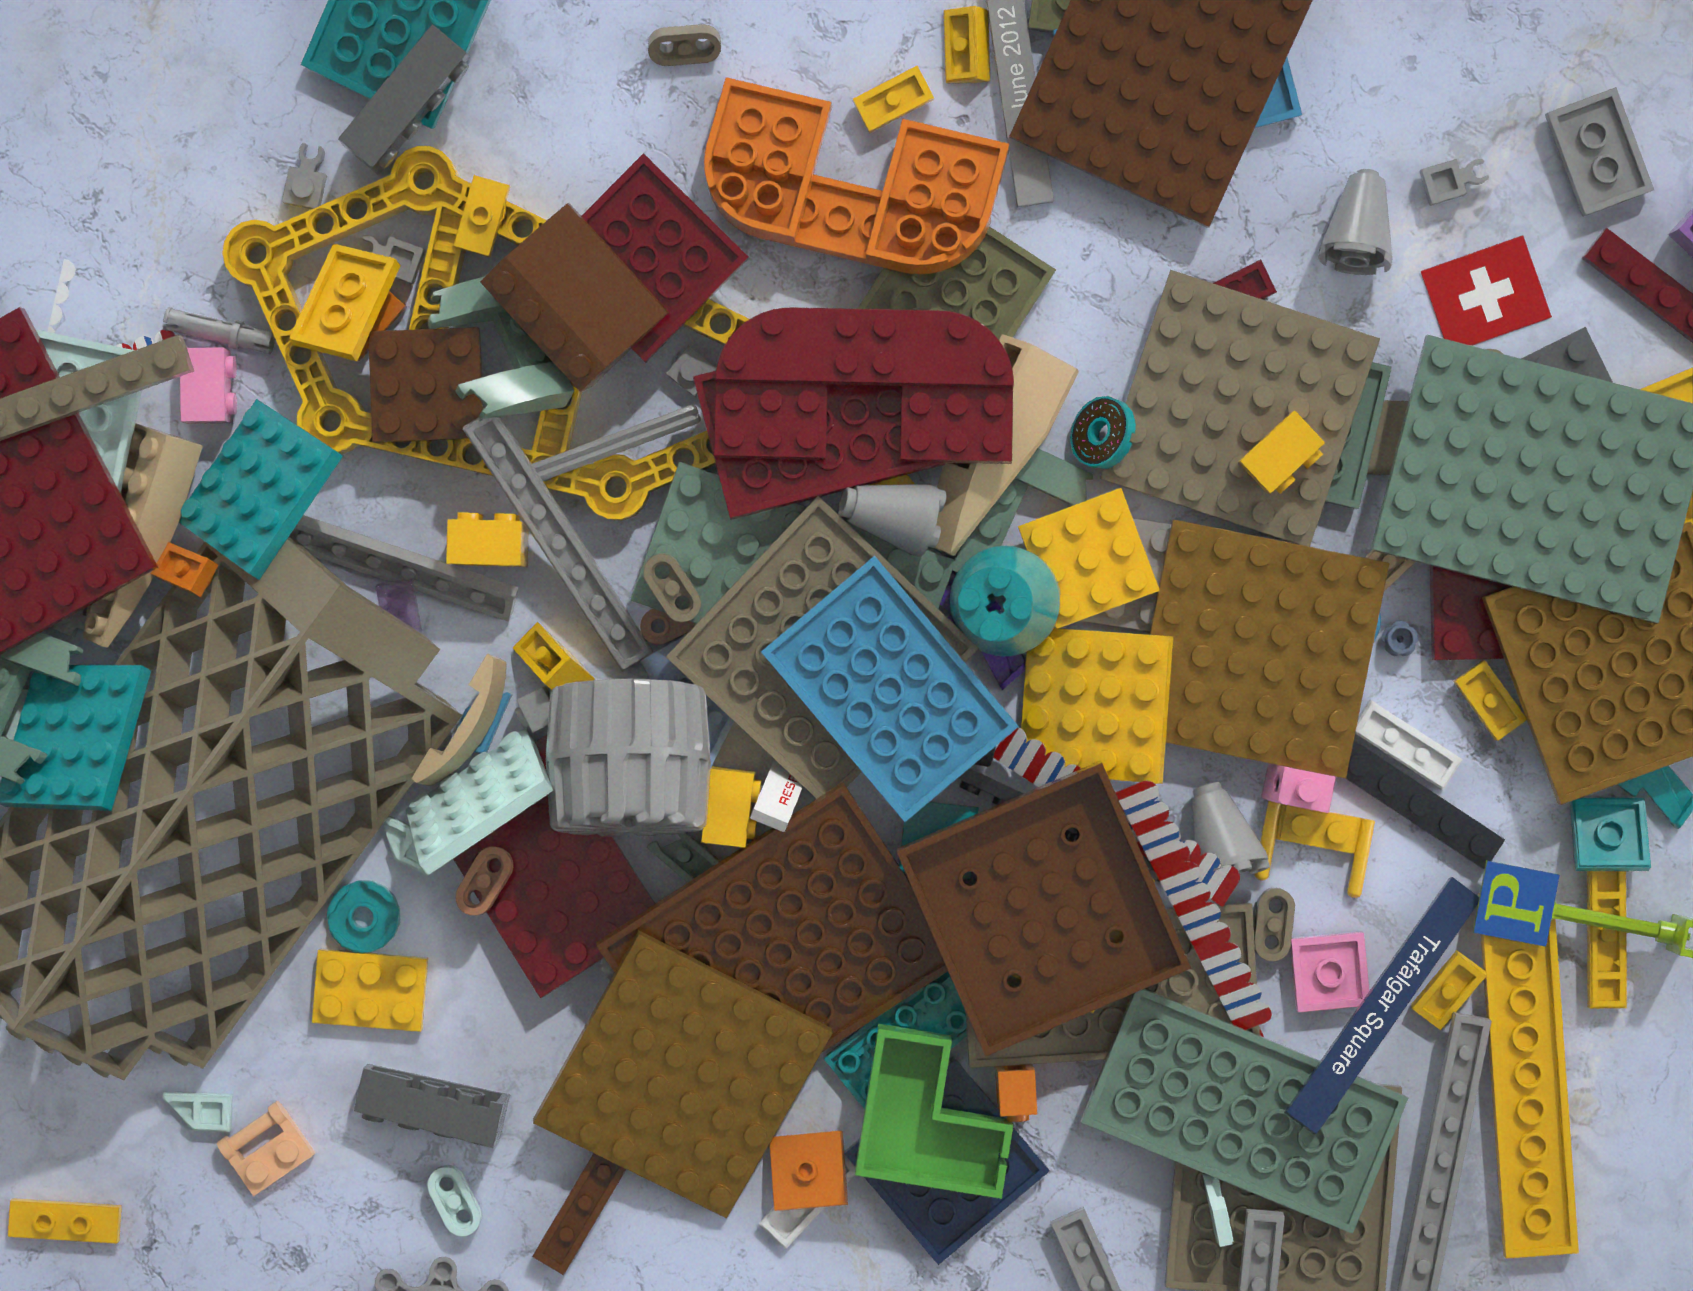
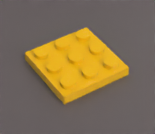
(1092, 555)

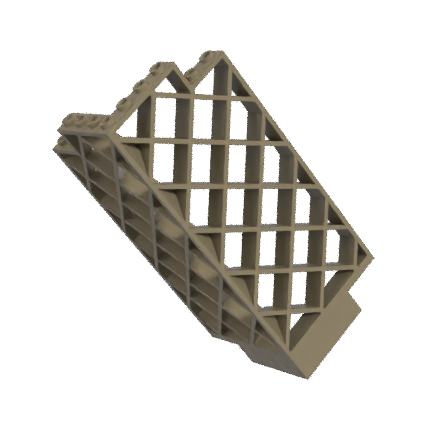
(165, 823)

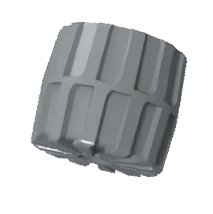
(628, 757)

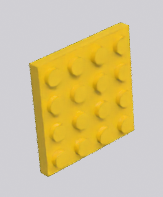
(1101, 700)

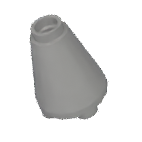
(896, 513)
(1224, 830)

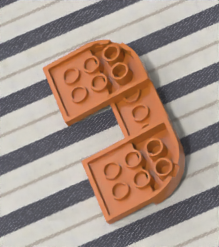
(921, 223)

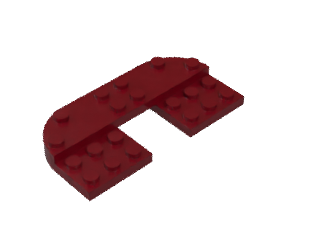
(947, 364)

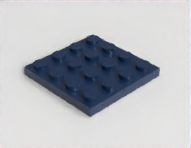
(948, 1218)

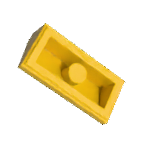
(967, 45)

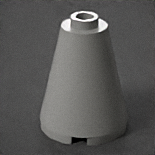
(1360, 227)

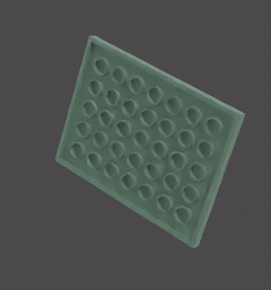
(1539, 479)

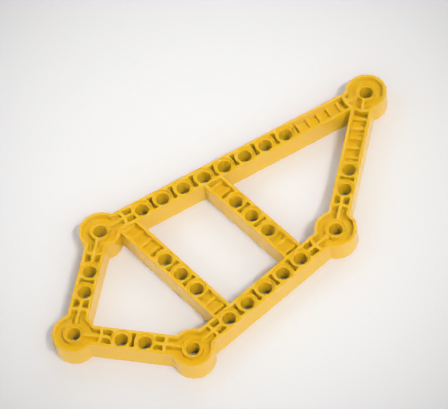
(441, 269)

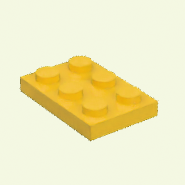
(345, 302)
(370, 990)

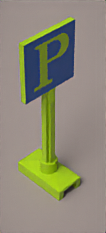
(1521, 903)

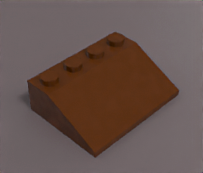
(574, 297)

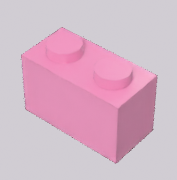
(207, 390)

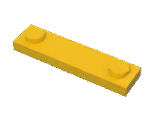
(1605, 946)

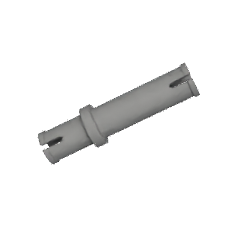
(226, 332)

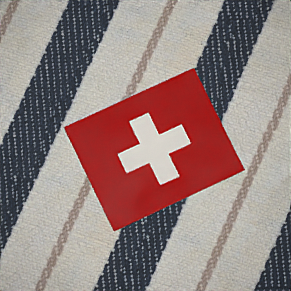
(1486, 293)

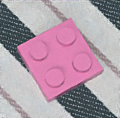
(1329, 971)

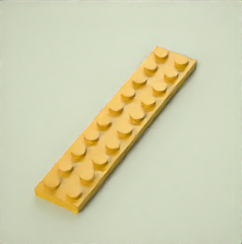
(1530, 1097)

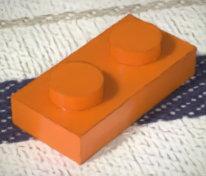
(185, 569)

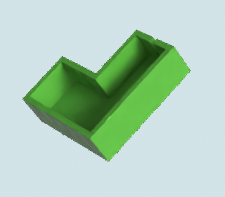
(911, 1136)

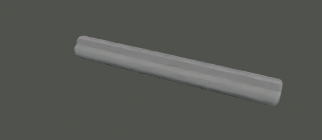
(617, 442)

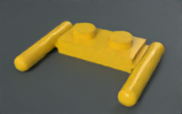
(1319, 830)

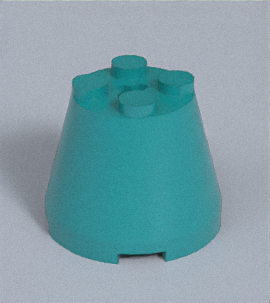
(1029, 606)

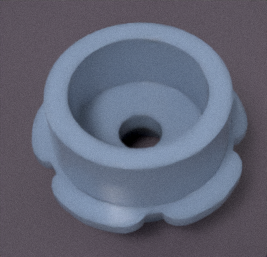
(1409, 635)

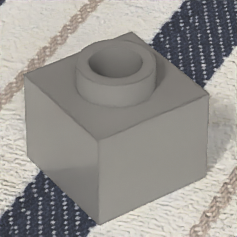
(534, 709)

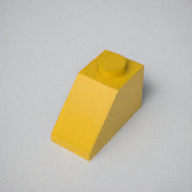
(550, 658)

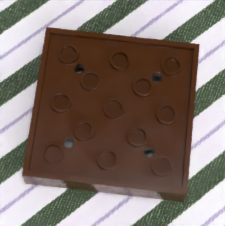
(1043, 908)

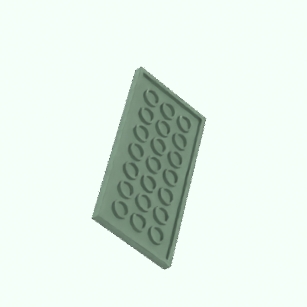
(720, 550)
(1219, 1106)

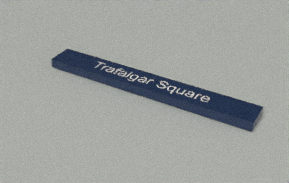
(1382, 1006)

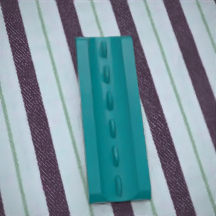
(930, 1009)

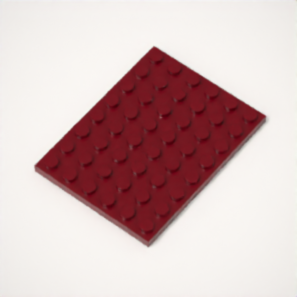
(60, 511)

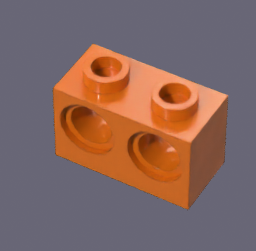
(1016, 1092)

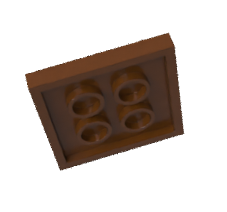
(417, 381)

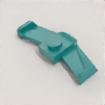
(1666, 792)

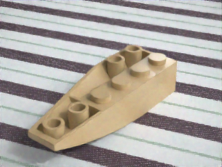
(973, 488)
(154, 490)

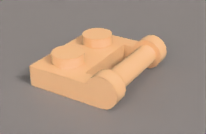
(273, 1158)

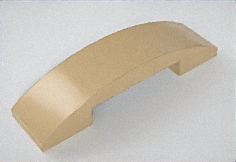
(490, 683)

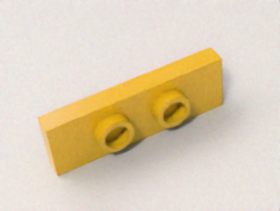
(64, 1220)

